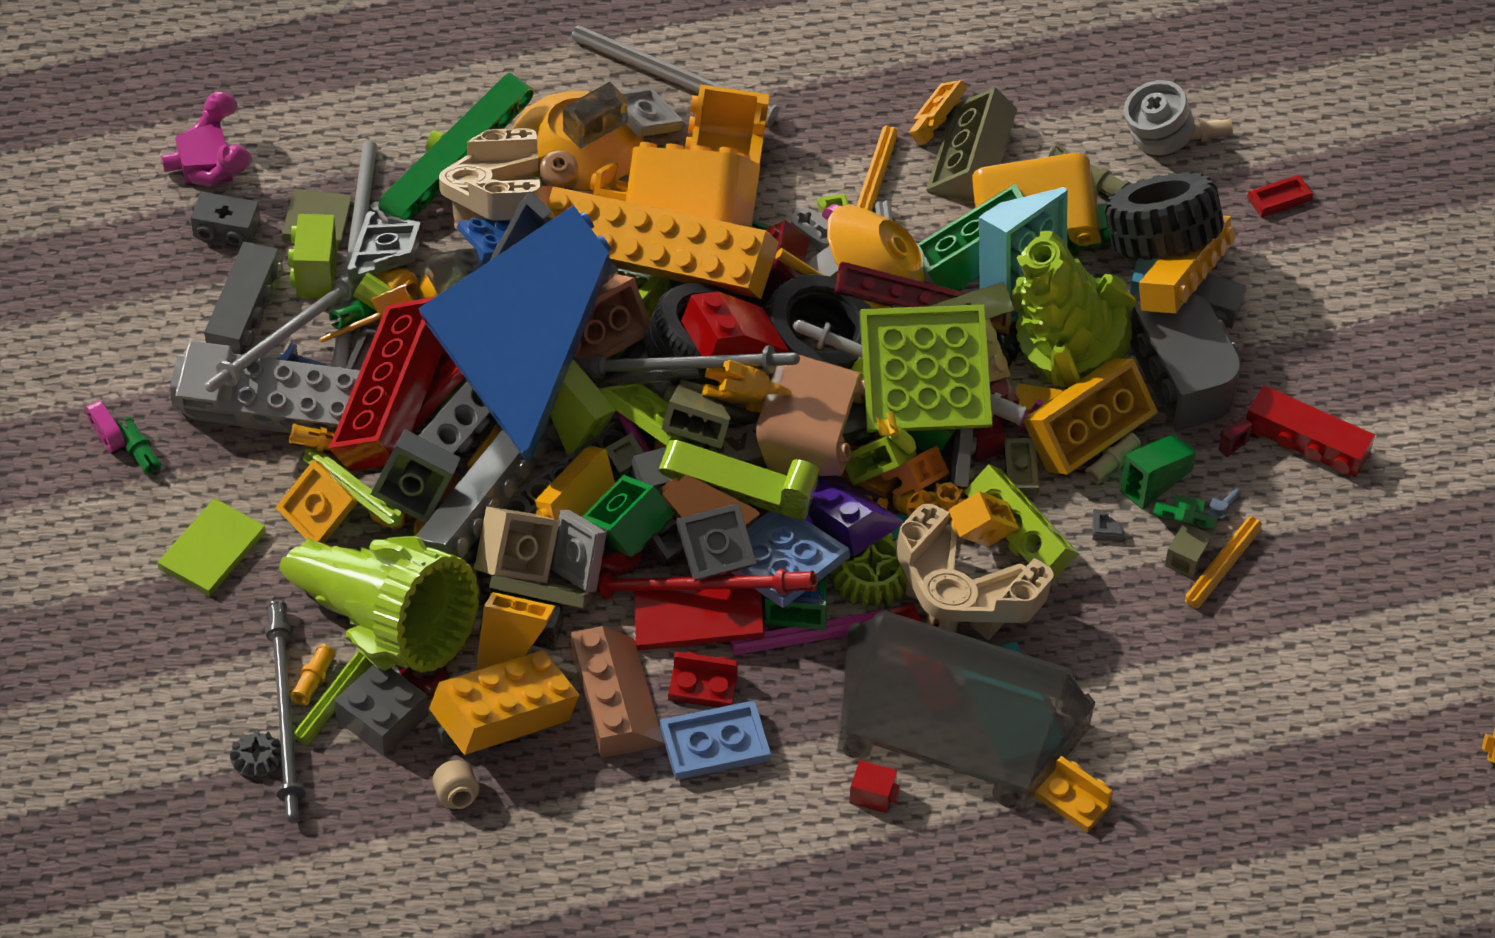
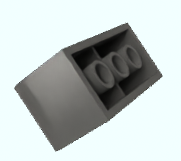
(1186, 361)

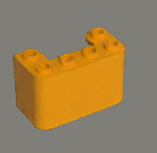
(728, 120)
(695, 181)

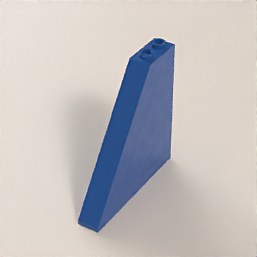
(521, 321)

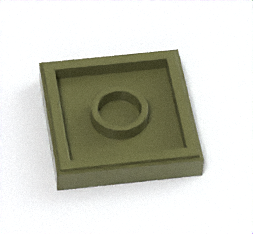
(318, 203)

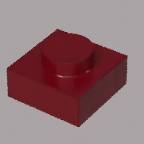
(1234, 436)

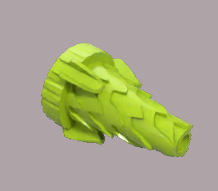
(1066, 315)
(404, 598)

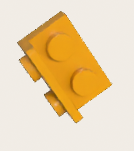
(1075, 795)

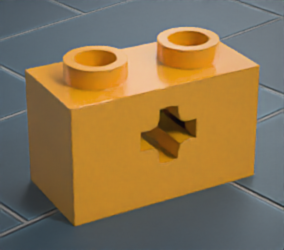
(983, 519)

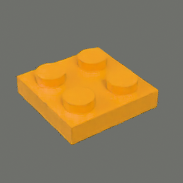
(316, 503)

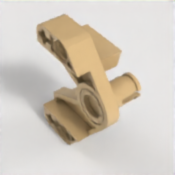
(492, 175)
(928, 558)

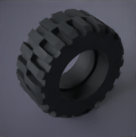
(1164, 216)

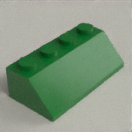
(953, 251)

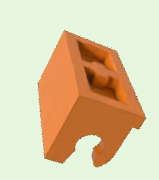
(919, 471)

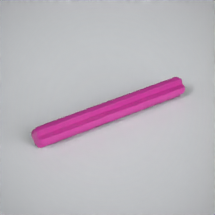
(793, 635)

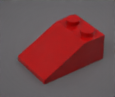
(729, 326)

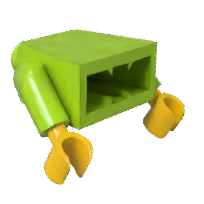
(883, 453)

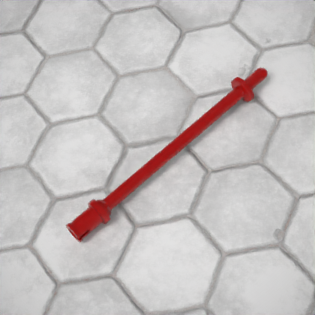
(781, 581)

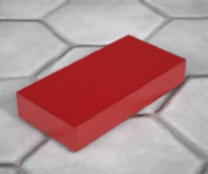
(1280, 195)

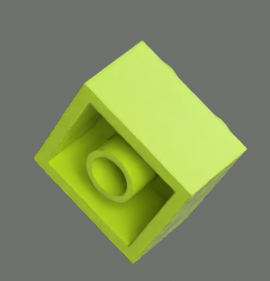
(313, 255)

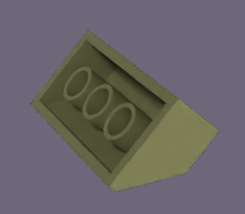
(972, 140)

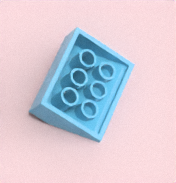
(1010, 228)

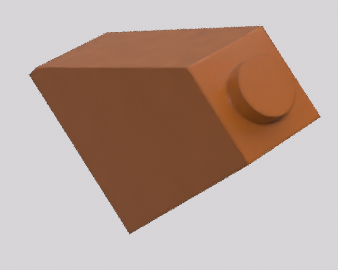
(692, 497)

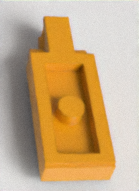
(936, 109)

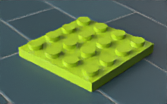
(926, 367)

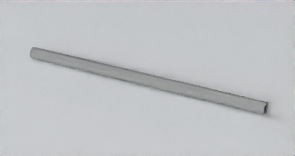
(361, 207)

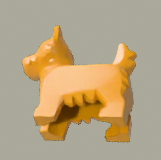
(742, 385)

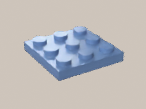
(794, 546)

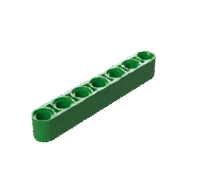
(421, 182)

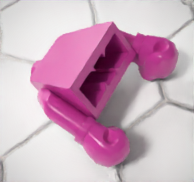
(203, 150)

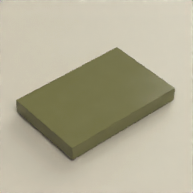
(545, 591)

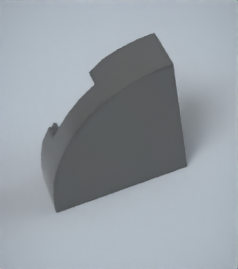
(1106, 527)

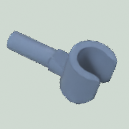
(1220, 508)

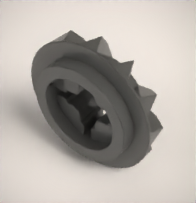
(268, 759)

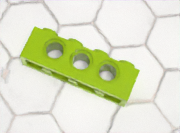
(1055, 549)

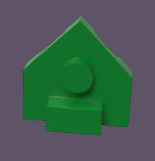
(1187, 511)

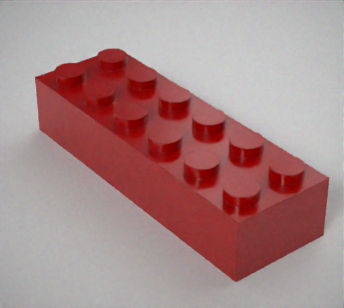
(388, 388)

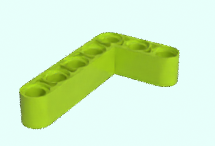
(743, 481)

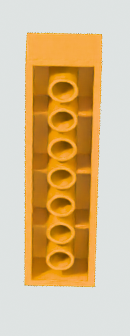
(676, 243)

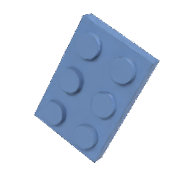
(715, 740)

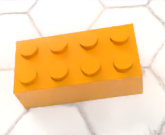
(1090, 415)
(503, 702)

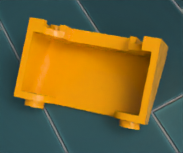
(1046, 174)

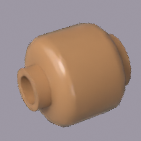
(559, 170)

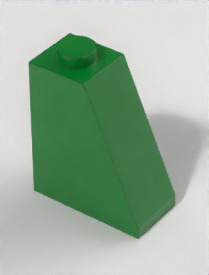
(1156, 469)

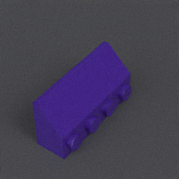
(849, 515)

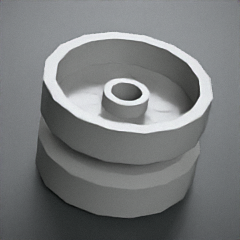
(1159, 117)

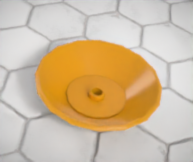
(547, 121)
(874, 243)

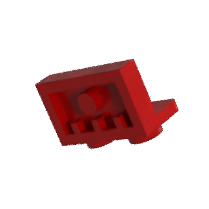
(703, 680)

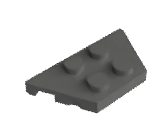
(384, 245)

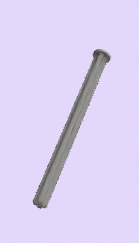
(650, 64)

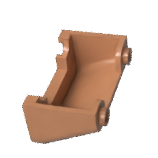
(810, 420)

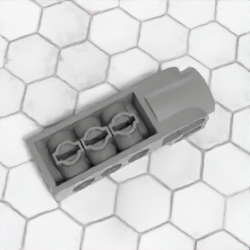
(269, 392)

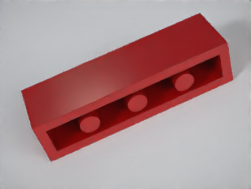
(1310, 431)

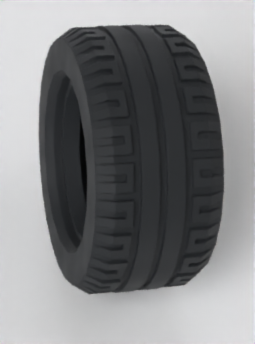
(816, 297)
(665, 332)

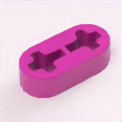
(105, 426)

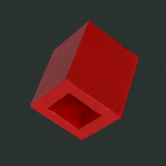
(874, 787)

